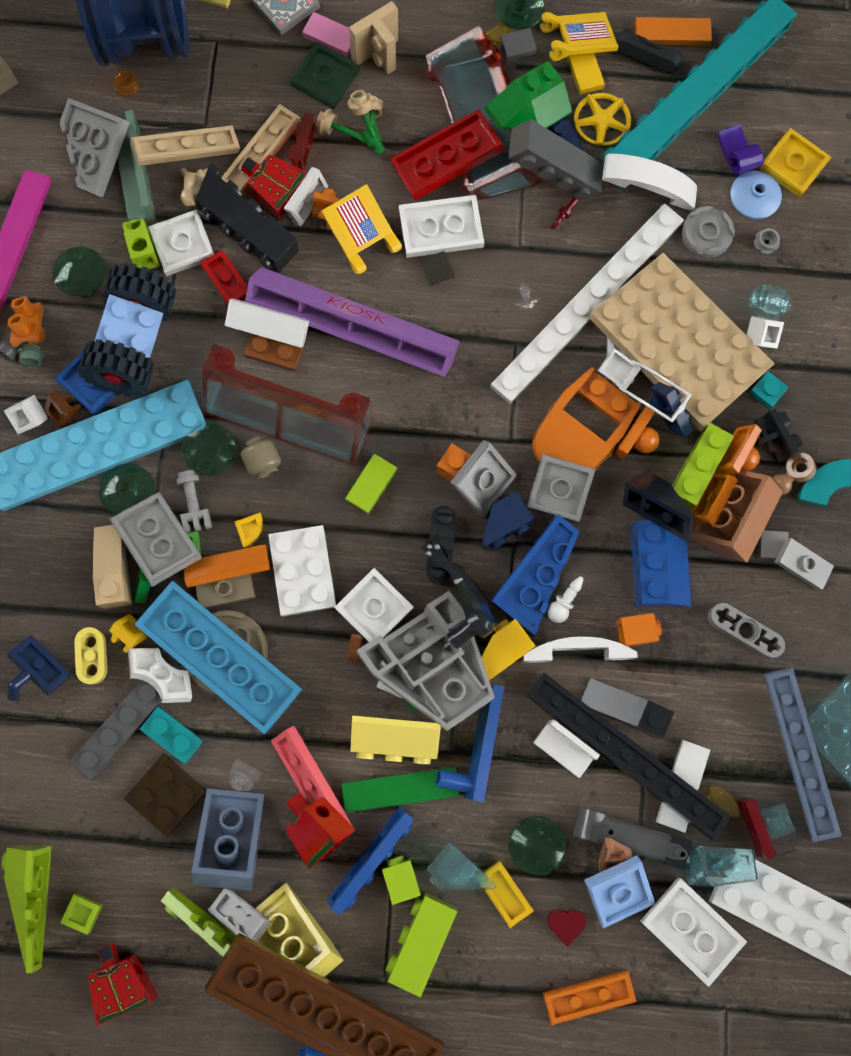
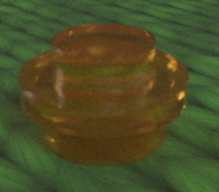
(126, 83)

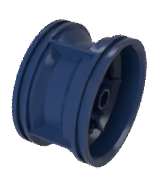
(120, 25)

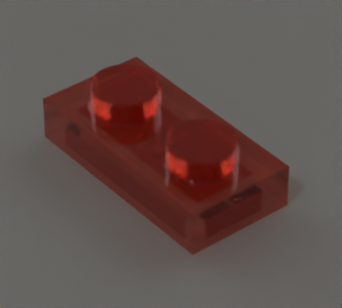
(305, 134)

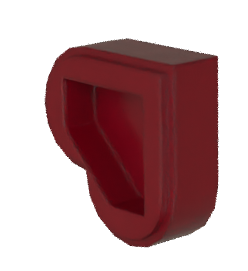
(566, 924)

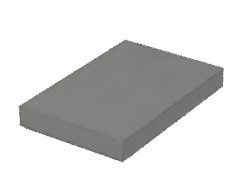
(155, 539)

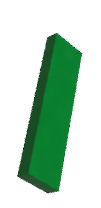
(394, 790)

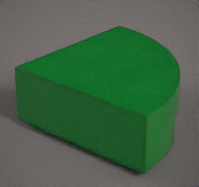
(142, 588)

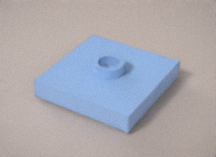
(620, 891)

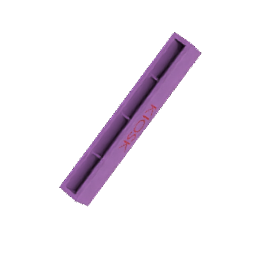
(353, 321)

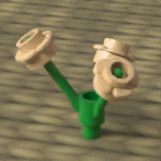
(361, 104)

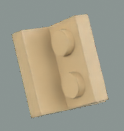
(376, 38)

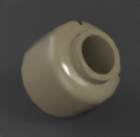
(261, 457)

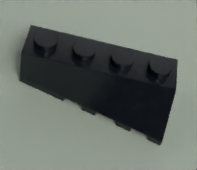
(245, 221)

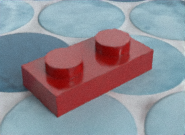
(225, 277)

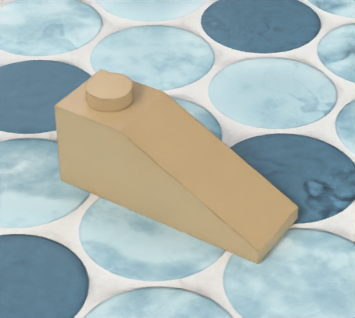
(110, 569)

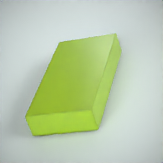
(371, 484)

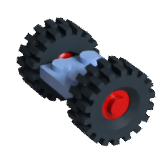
(128, 329)

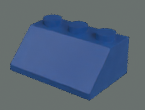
(659, 567)

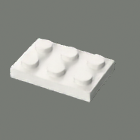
(441, 226)
(302, 571)
(693, 931)

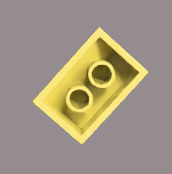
(395, 739)

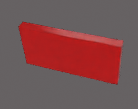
(446, 154)

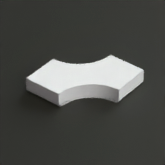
(169, 682)

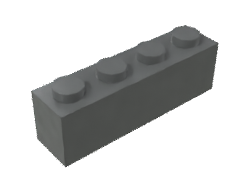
(555, 160)

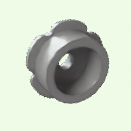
(769, 235)

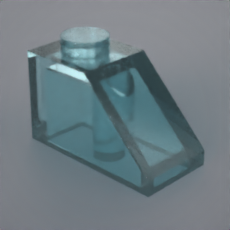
(720, 866)
(457, 872)

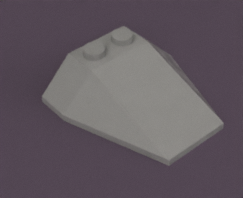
(427, 669)

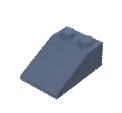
(228, 840)

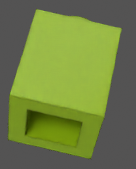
(400, 879)

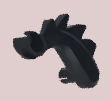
(475, 606)

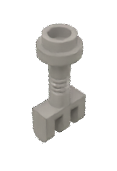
(187, 479)

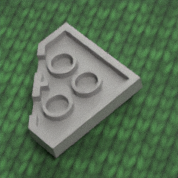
(93, 144)

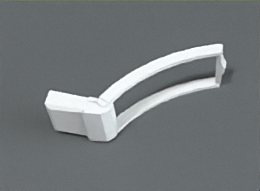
(623, 371)

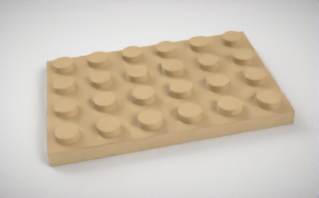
(683, 337)

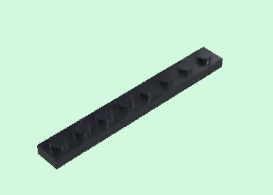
(628, 756)

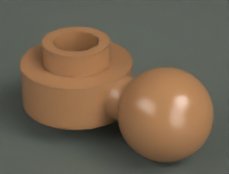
(798, 460)

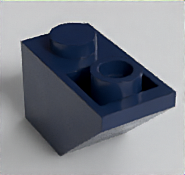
(506, 518)

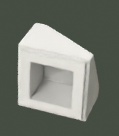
(765, 332)
(26, 414)

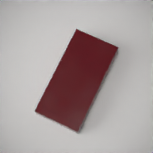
(756, 828)

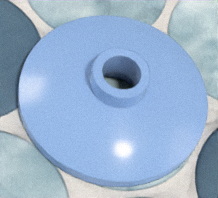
(749, 201)

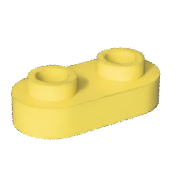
(89, 656)

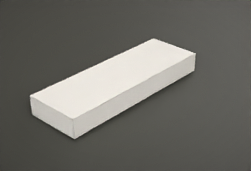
(266, 322)
(690, 767)

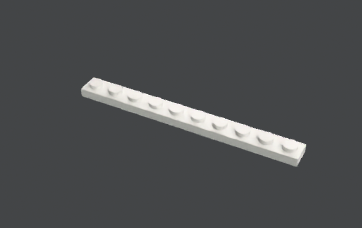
(577, 311)

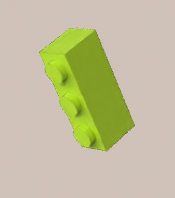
(701, 464)
(421, 944)

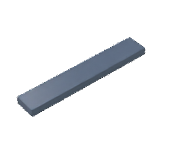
(802, 755)

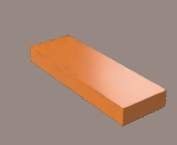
(675, 30)
(227, 565)
(589, 997)

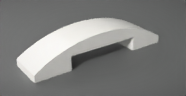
(651, 175)
(612, 649)

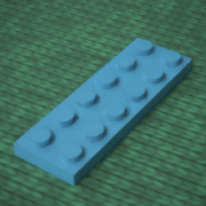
(218, 657)

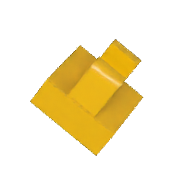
(127, 632)

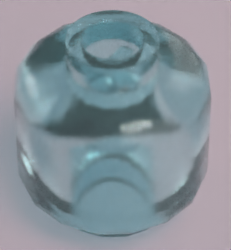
(769, 301)

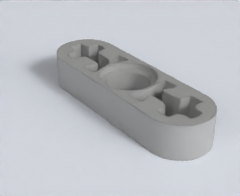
(760, 647)

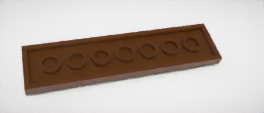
(312, 1006)

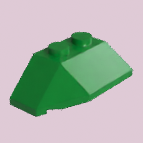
(533, 96)

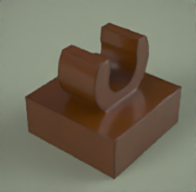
(59, 409)

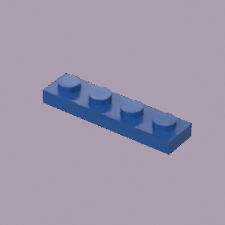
(364, 868)

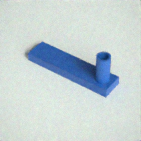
(476, 781)

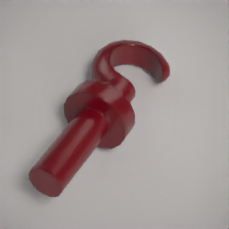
(564, 212)

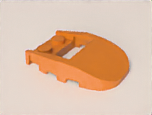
(571, 441)

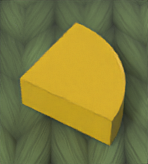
(249, 529)

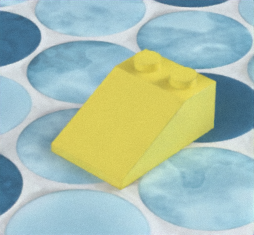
(297, 933)

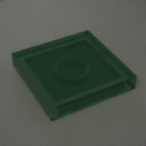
(325, 75)

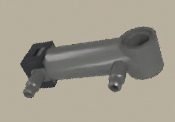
(640, 839)

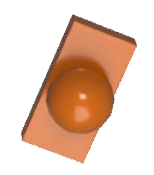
(642, 437)
(741, 453)

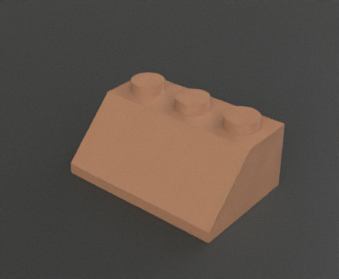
(741, 518)

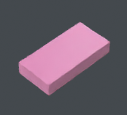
(328, 33)

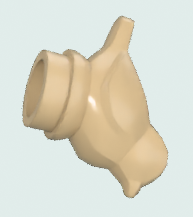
(192, 184)

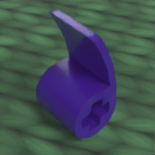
(737, 152)

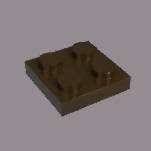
(165, 795)

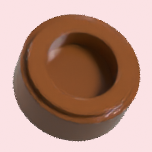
(355, 643)

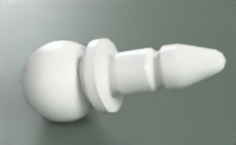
(559, 610)

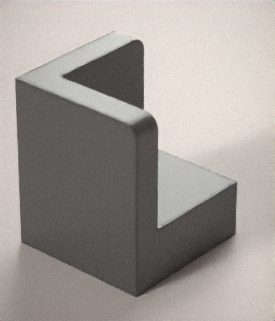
(516, 45)

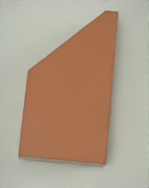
(613, 854)

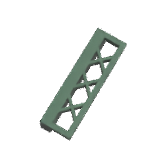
(134, 177)

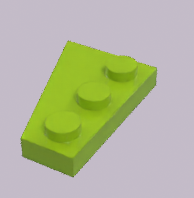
(199, 920)

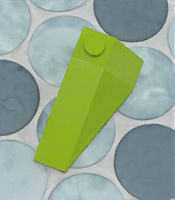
(27, 888)

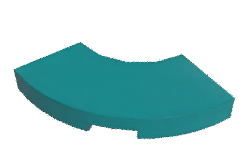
(825, 482)

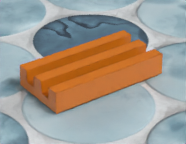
(715, 499)

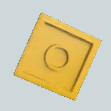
(795, 162)

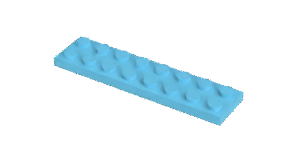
(98, 444)

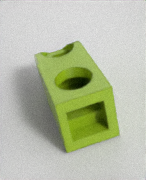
(140, 244)

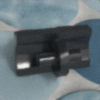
(776, 436)

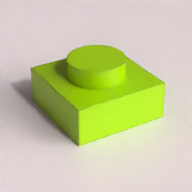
(81, 913)

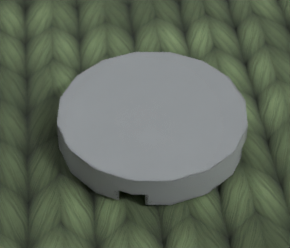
(707, 232)

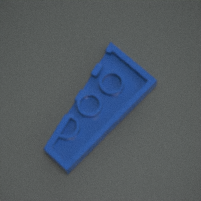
(531, 583)

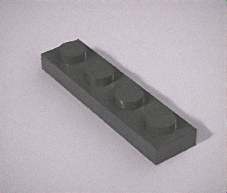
(116, 730)

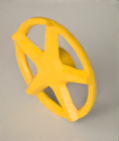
(602, 118)

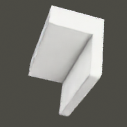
(565, 748)

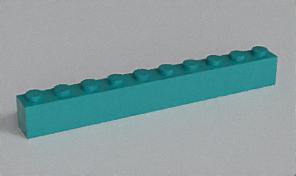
(706, 82)

